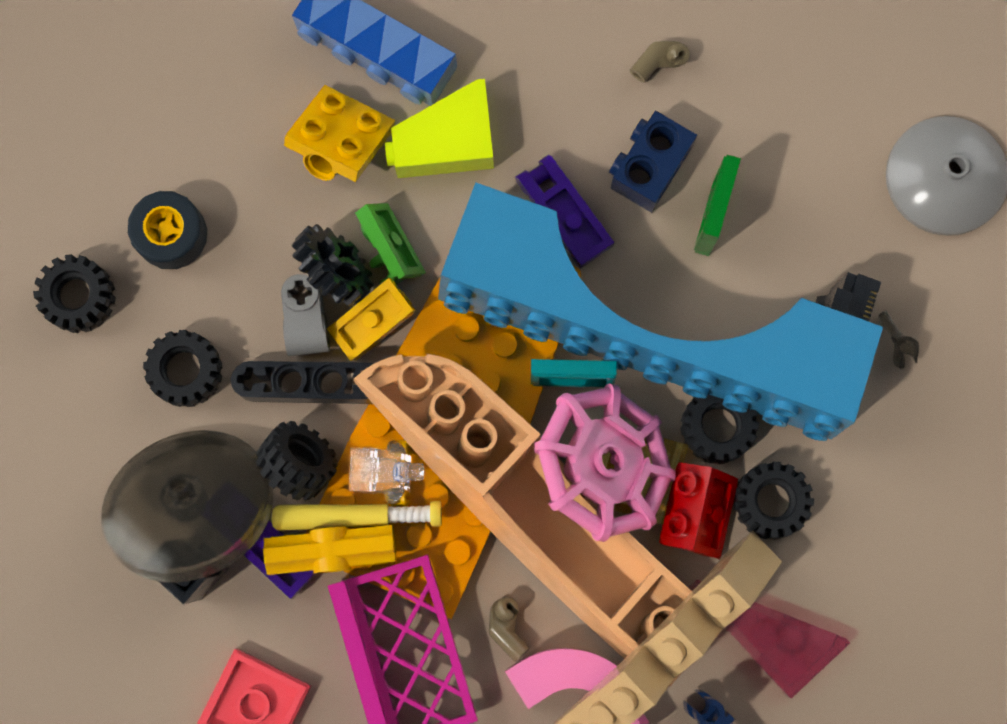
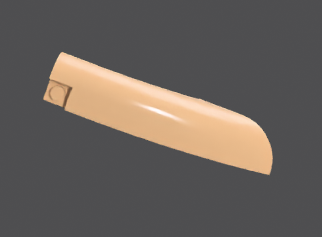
(491, 466)

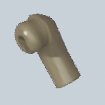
(660, 55)
(502, 627)

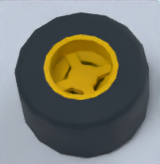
(154, 222)

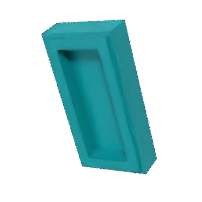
(573, 373)

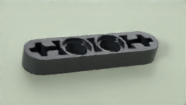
(310, 389)

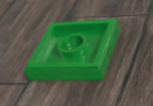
(717, 205)

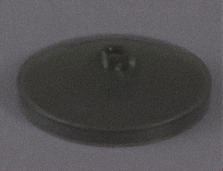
(186, 506)

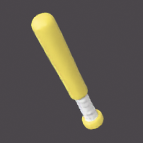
(318, 516)

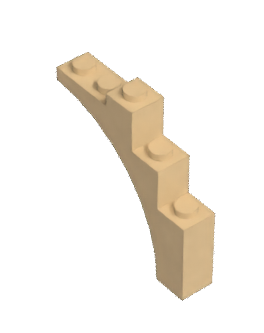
(680, 638)

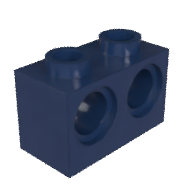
(658, 164)

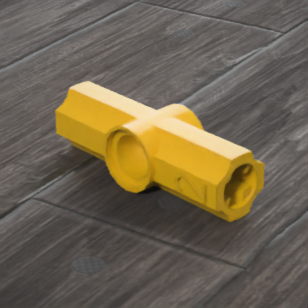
(329, 550)

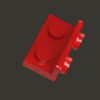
(699, 510)

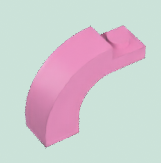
(557, 670)

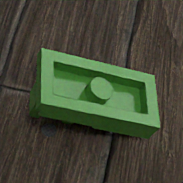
(389, 239)

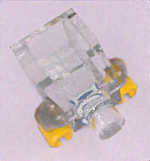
(384, 471)

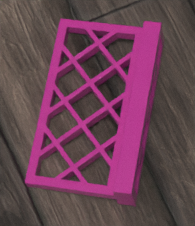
(364, 655)

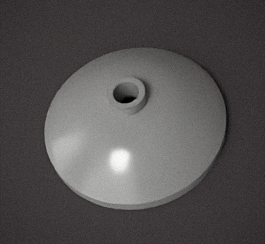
(930, 192)

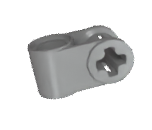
(304, 324)

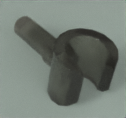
(902, 344)

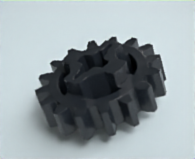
(332, 265)

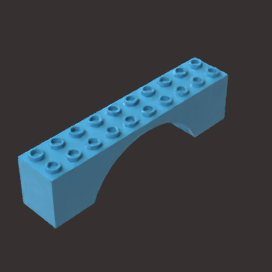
(794, 371)

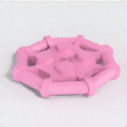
(586, 468)

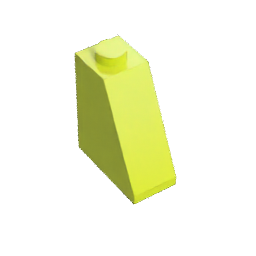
(444, 136)

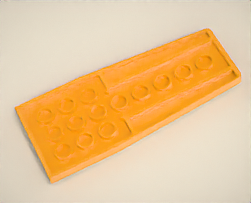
(500, 361)

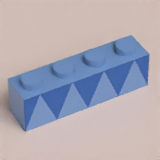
(378, 44)

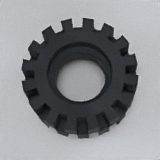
(53, 282)
(797, 492)

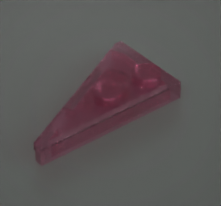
(784, 646)

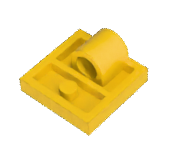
(338, 135)

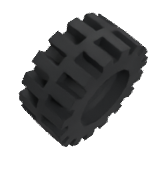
(160, 357)
(711, 450)
(296, 460)

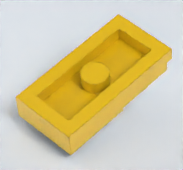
(371, 319)

